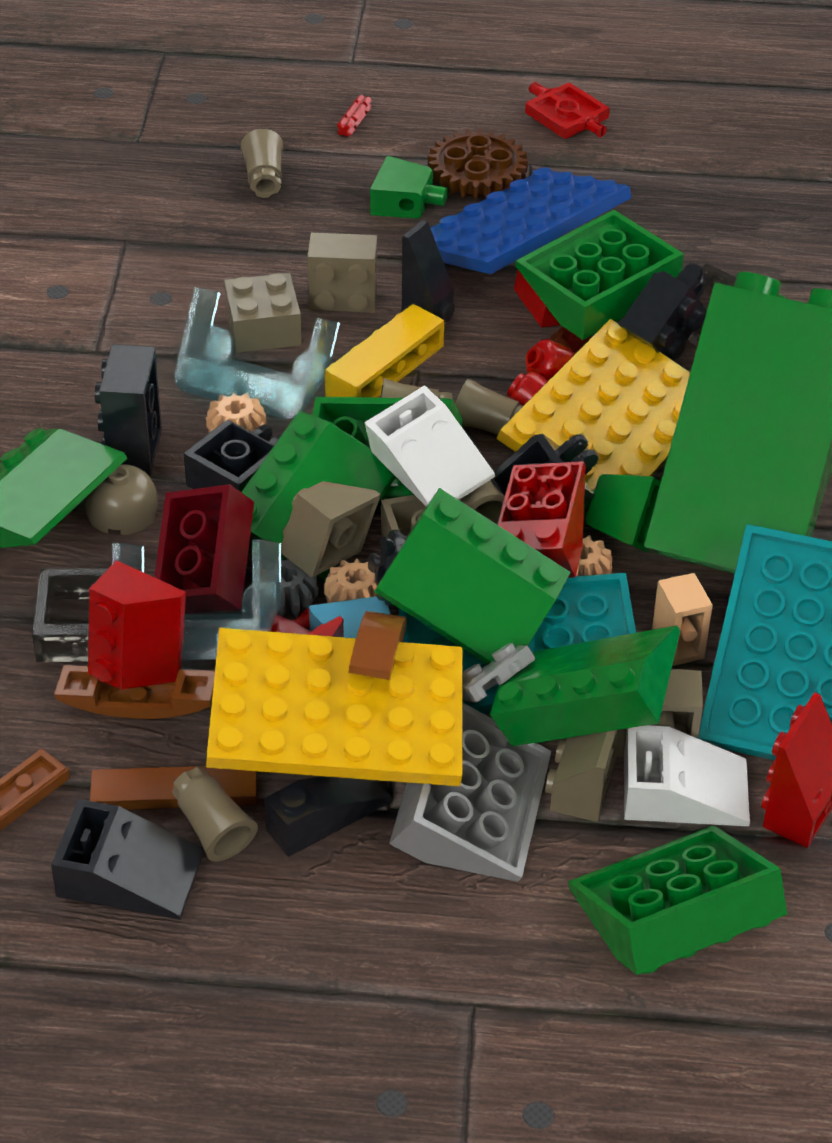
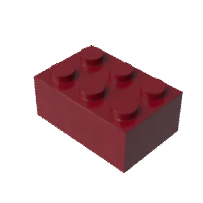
(205, 546)

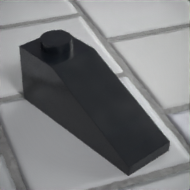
(424, 274)
(319, 808)

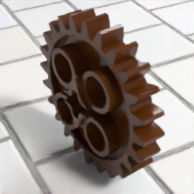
(477, 163)

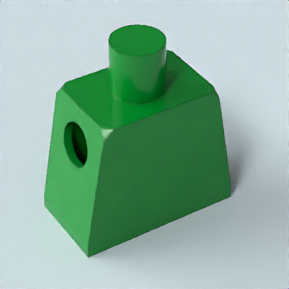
(404, 190)
(623, 507)

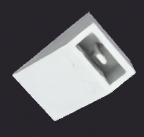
(427, 447)
(682, 779)

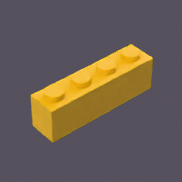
(386, 354)

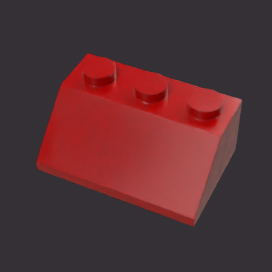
(134, 628)

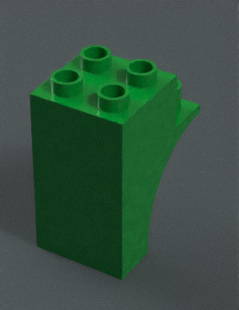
(749, 426)

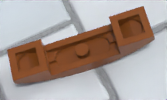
(377, 644)
(187, 695)

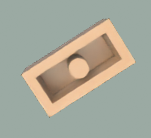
(684, 604)

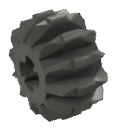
(297, 589)

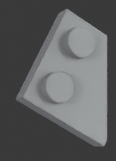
(506, 663)

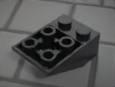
(124, 862)

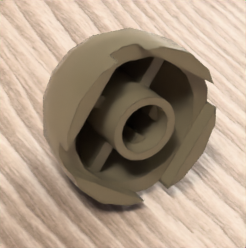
(123, 501)

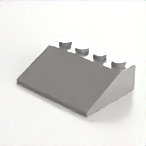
(487, 818)

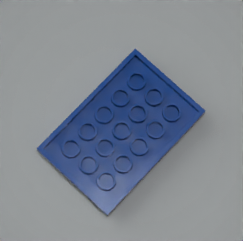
(523, 218)

